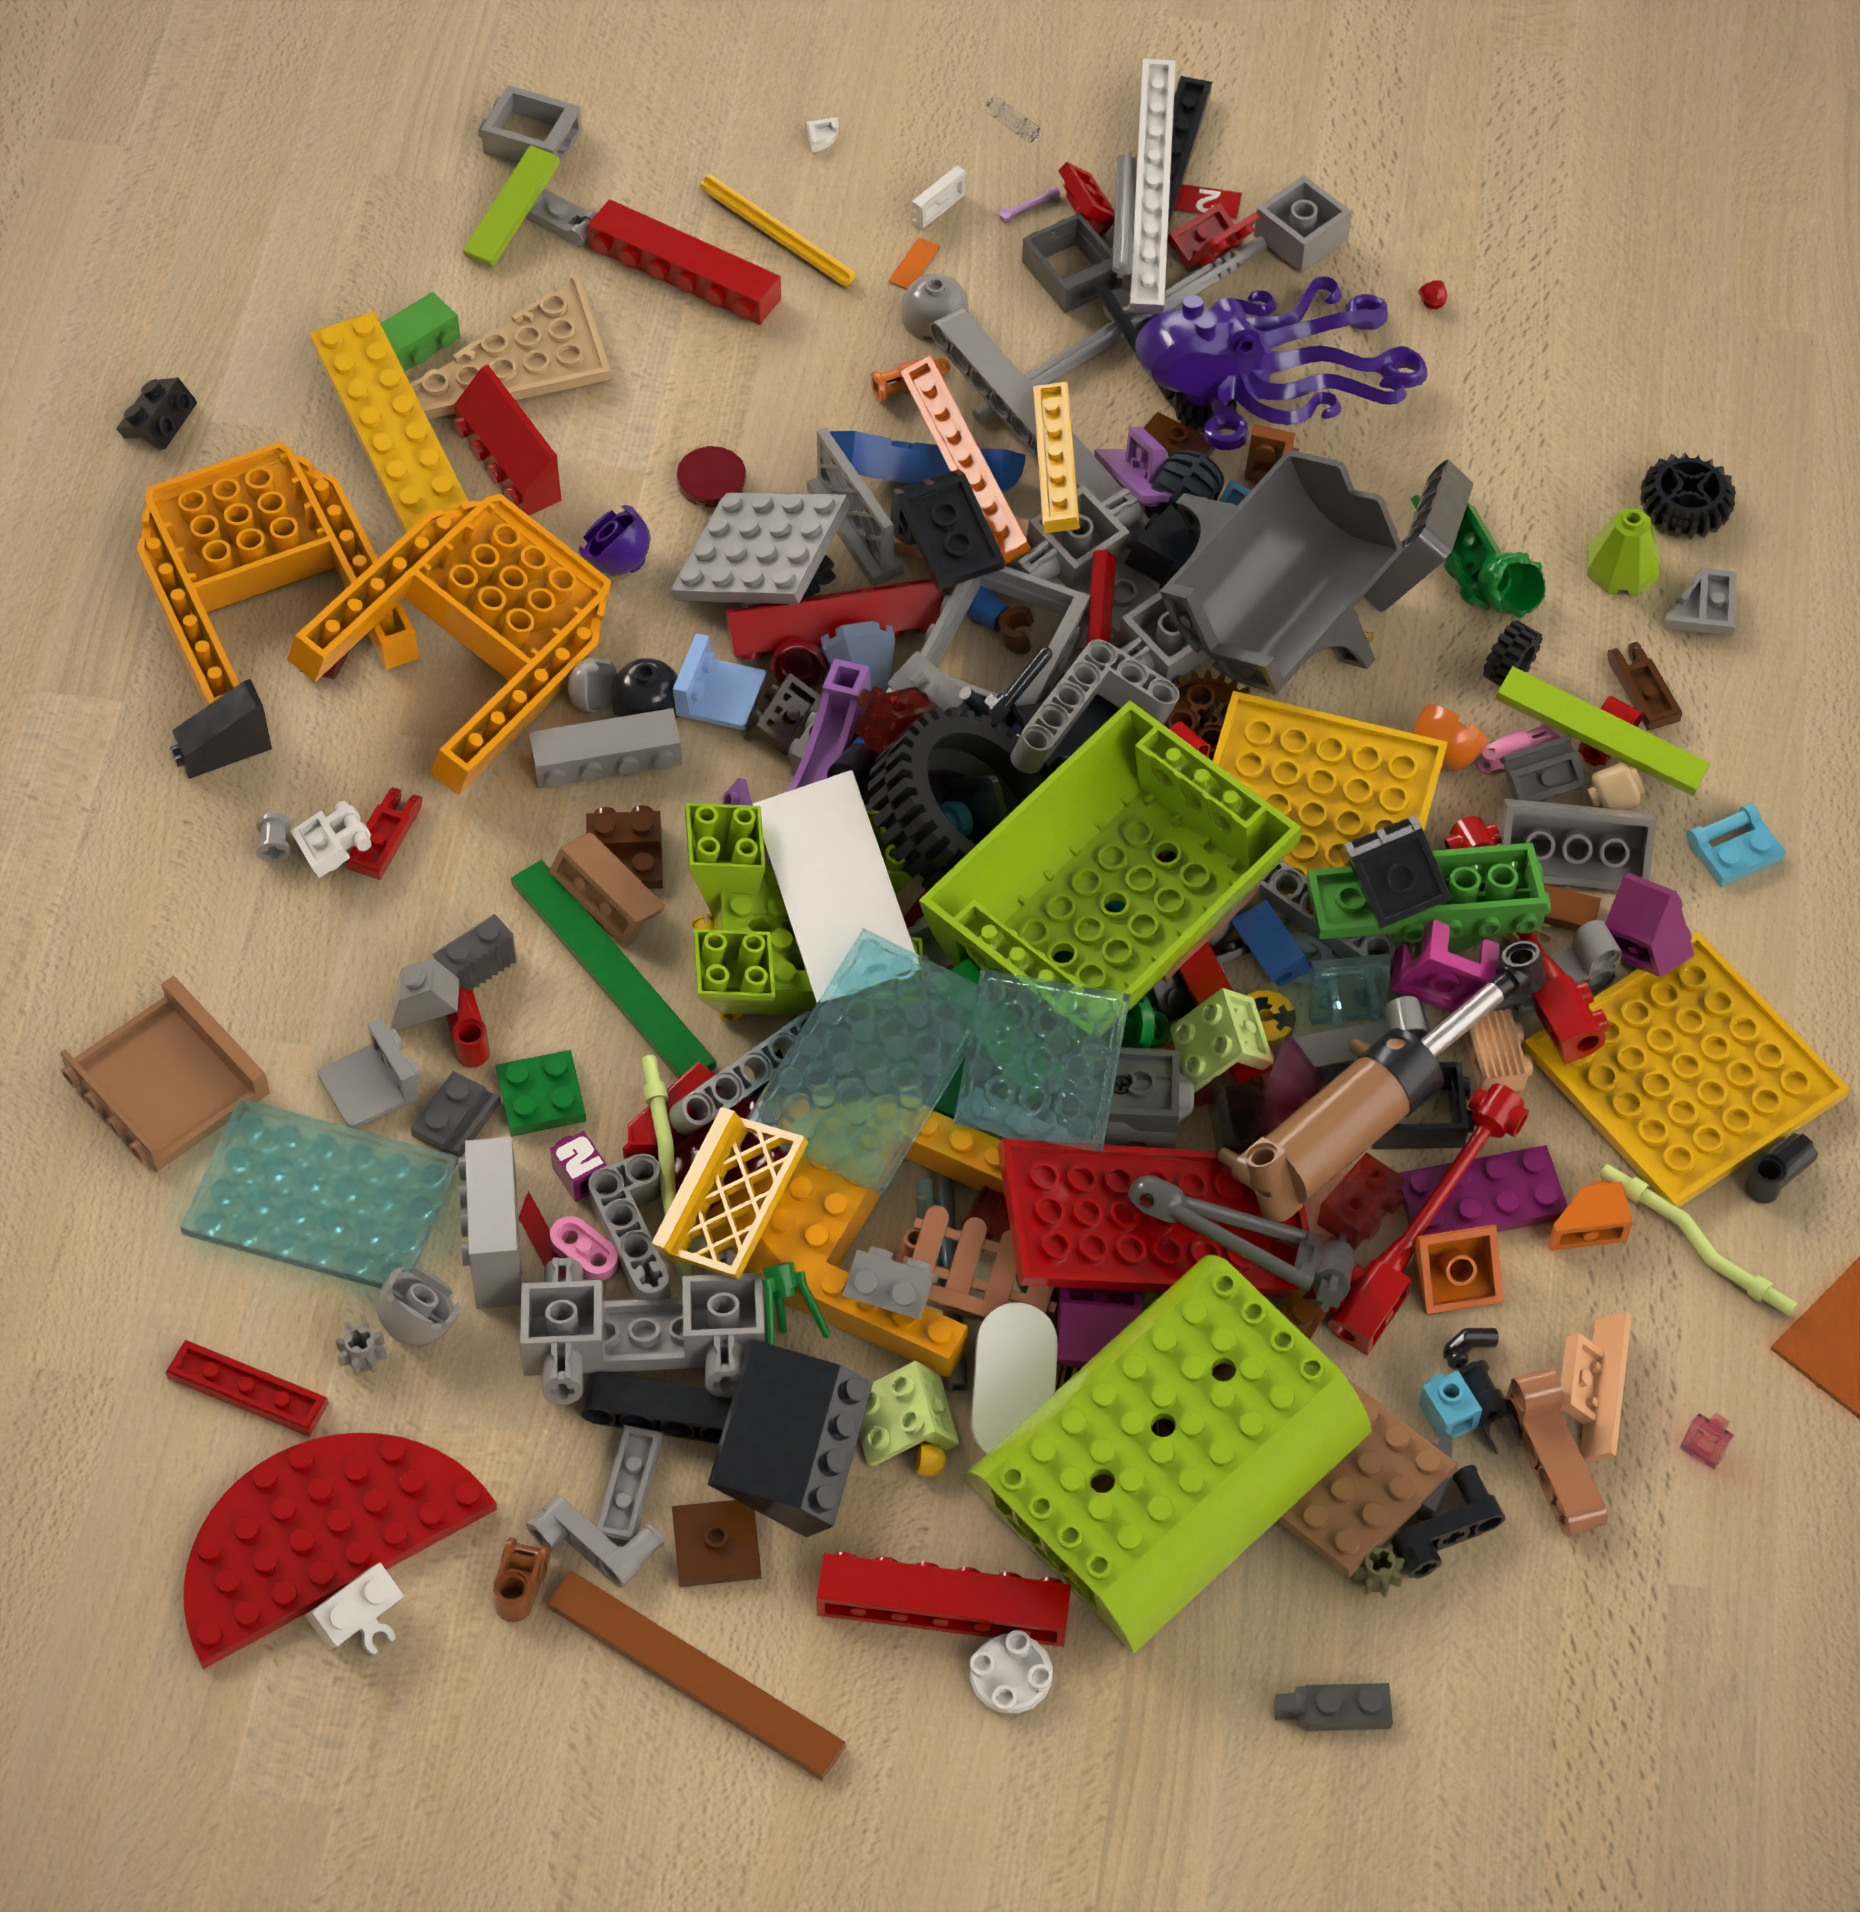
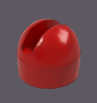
(1433, 294)

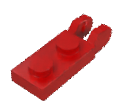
(387, 833)

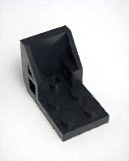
(947, 527)
(1396, 871)

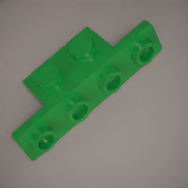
(1470, 551)

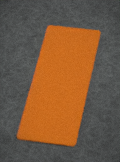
(914, 263)

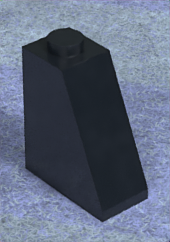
(222, 732)

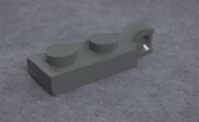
(1337, 1706)

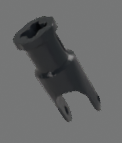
(1489, 1398)

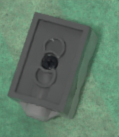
(1148, 1098)

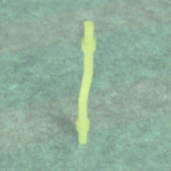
(656, 1096)
(1757, 1287)

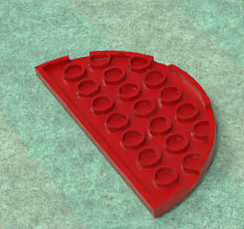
(312, 1526)

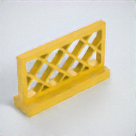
(705, 1186)

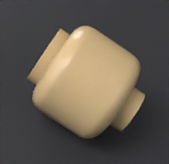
(1616, 788)

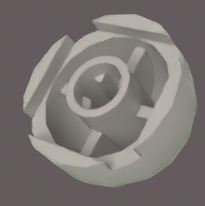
(929, 300)
(416, 1307)

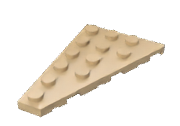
(539, 352)

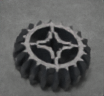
(1687, 504)

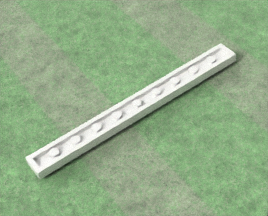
(1152, 187)

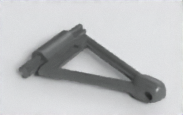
(1317, 1264)

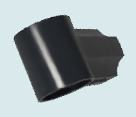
(1779, 1167)

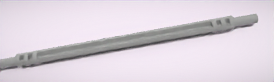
(1112, 334)

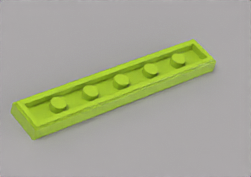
(1602, 731)

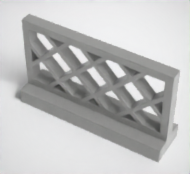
(866, 527)

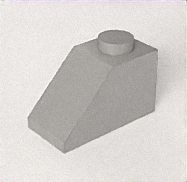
(423, 993)

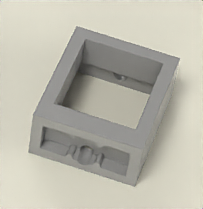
(512, 146)

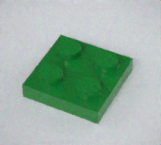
(540, 1093)

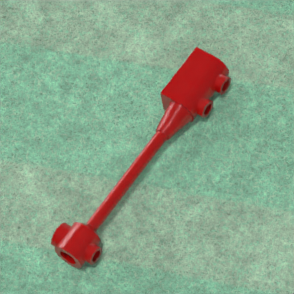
(1561, 1002)
(1381, 1286)

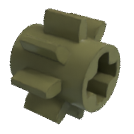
(1388, 1574)

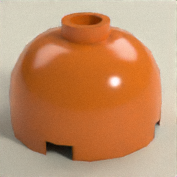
(1463, 742)

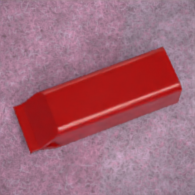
(641, 1129)

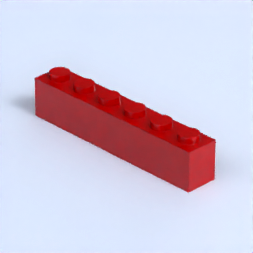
(684, 261)
(768, 624)
(942, 1598)

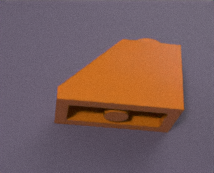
(1593, 1217)

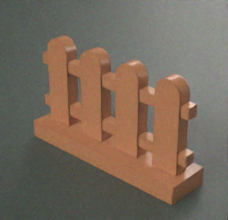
(960, 1279)

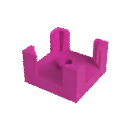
(1439, 975)

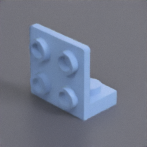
(716, 688)

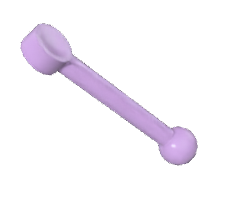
(1006, 214)

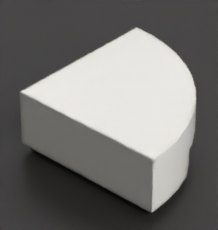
(822, 133)

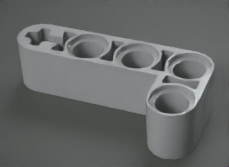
(1591, 959)
(1330, 1049)
(633, 1237)

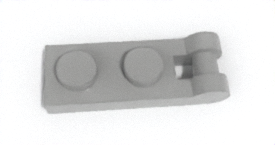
(561, 217)

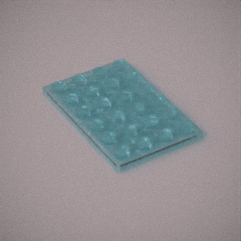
(871, 1061)
(319, 1194)

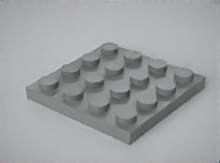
(761, 548)

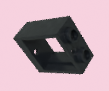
(1441, 1134)

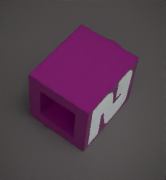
(574, 1162)

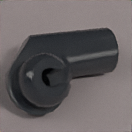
(1464, 1341)

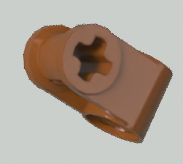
(519, 1572)

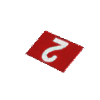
(1200, 199)

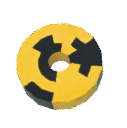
(1279, 1011)

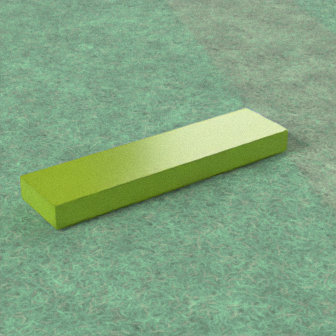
(511, 206)

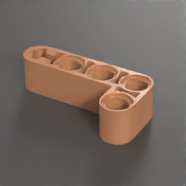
(1553, 1452)

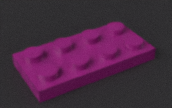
(1496, 1189)

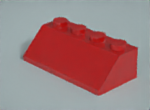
(507, 443)

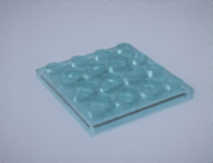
(1042, 1059)

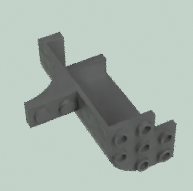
(1282, 571)

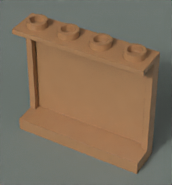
(166, 1077)

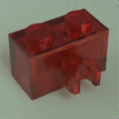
(889, 714)

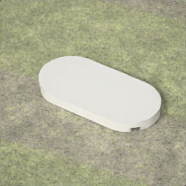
(1011, 1370)

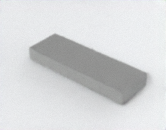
(629, 1483)

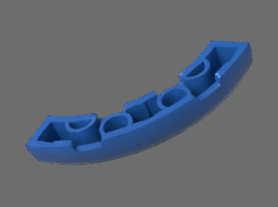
(916, 461)

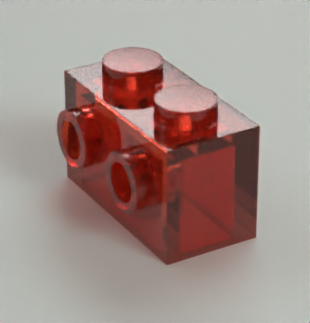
(1362, 1201)

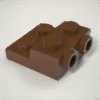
(633, 839)

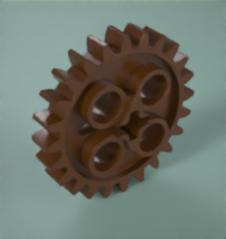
(1193, 715)

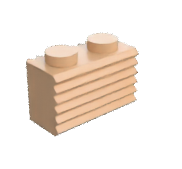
(1497, 1051)

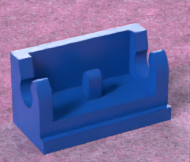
(1271, 944)

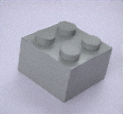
(1303, 223)

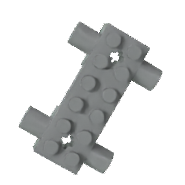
(1138, 611)
(576, 1332)

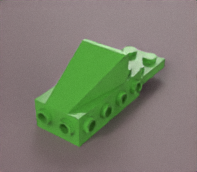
(1490, 891)

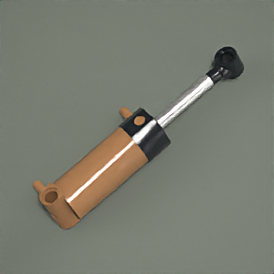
(1368, 1097)

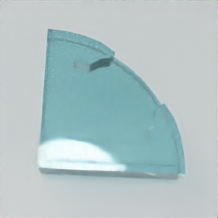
(924, 1197)

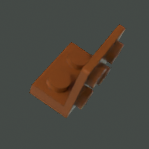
(1266, 449)

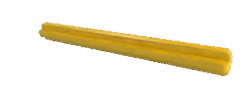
(778, 230)

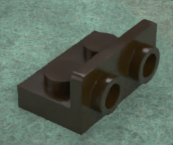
(784, 713)

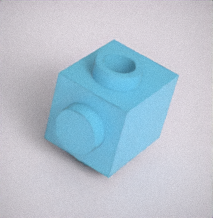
(1450, 1405)

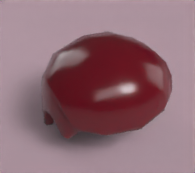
(801, 659)

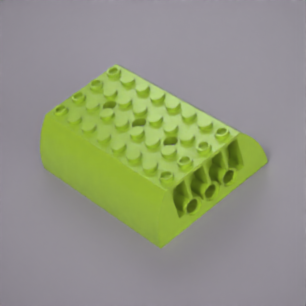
(1095, 840)
(1182, 1499)

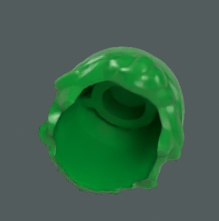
(1512, 583)

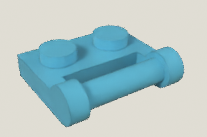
(1741, 854)

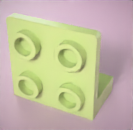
(1219, 1035)
(905, 1411)

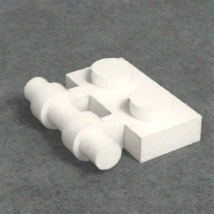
(322, 845)

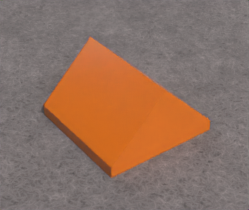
(1458, 1269)

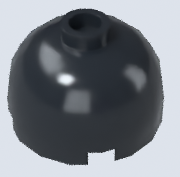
(643, 687)

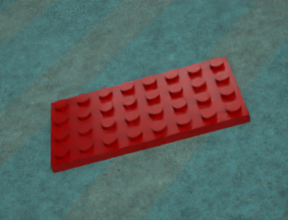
(1083, 1230)

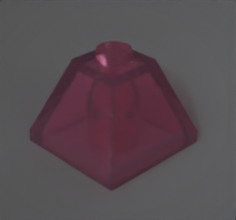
(1289, 1086)

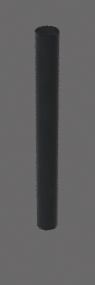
(1124, 325)

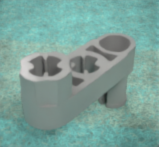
(619, 1564)

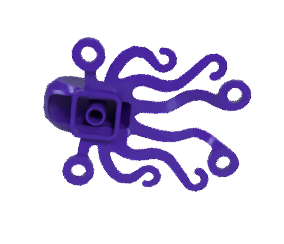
(1226, 357)

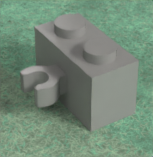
(930, 681)

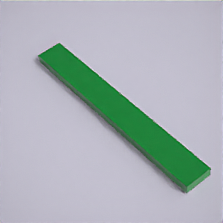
(611, 970)

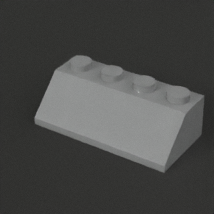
(1582, 842)

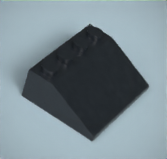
(790, 1436)

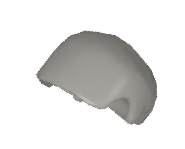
(591, 684)

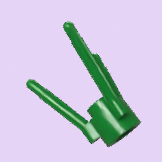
(781, 1283)

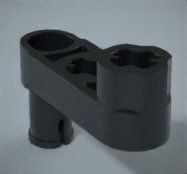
(1421, 1541)

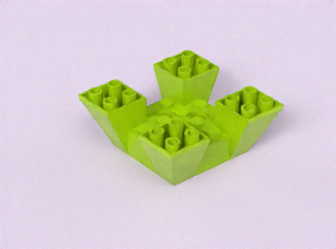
(752, 953)

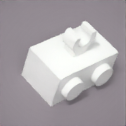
(356, 1610)

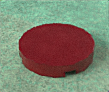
(710, 474)

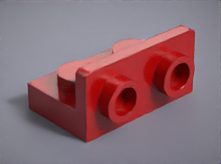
(1087, 198)

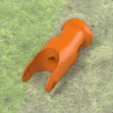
(880, 380)

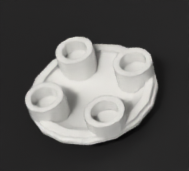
(1011, 1673)

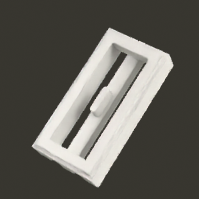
(938, 197)

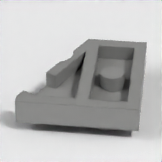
(1706, 604)

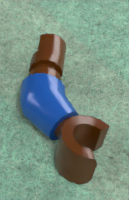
(995, 614)

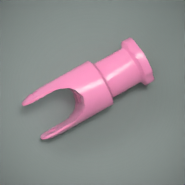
(1513, 743)

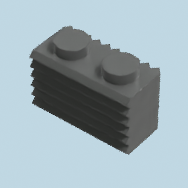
(479, 953)

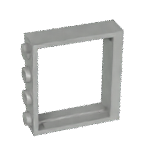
(1017, 584)

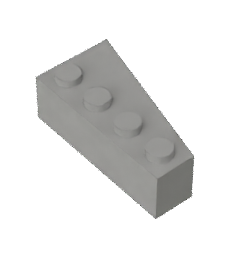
(491, 1221)

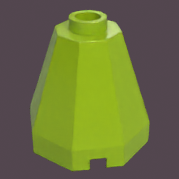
(1625, 554)

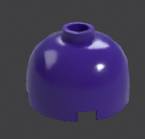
(617, 542)

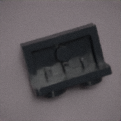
(158, 411)

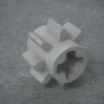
(371, 1351)

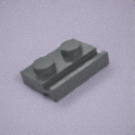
(1544, 770)
(455, 1114)

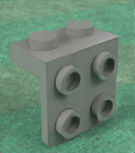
(372, 1079)

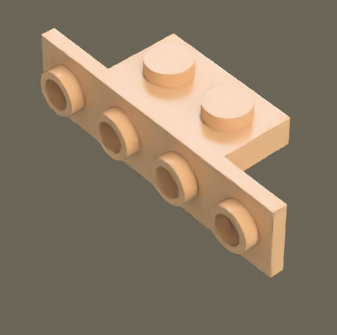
(1595, 1383)

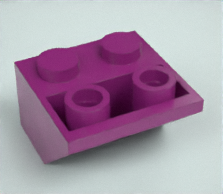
(1649, 926)
(1091, 1320)

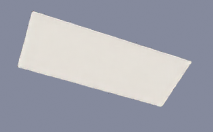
(830, 873)

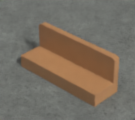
(605, 887)

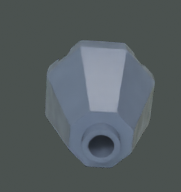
(864, 645)

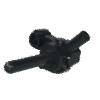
(1001, 707)

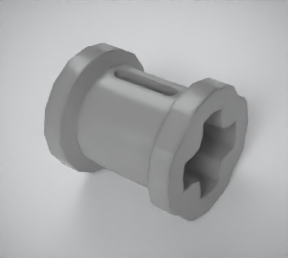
(273, 837)

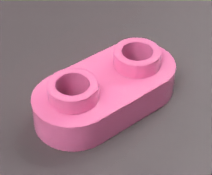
(587, 1249)

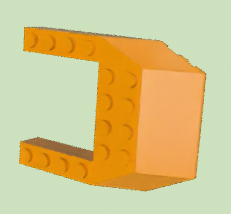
(244, 533)
(497, 590)
(824, 1215)

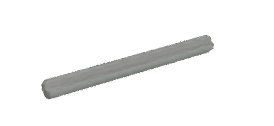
(1124, 215)

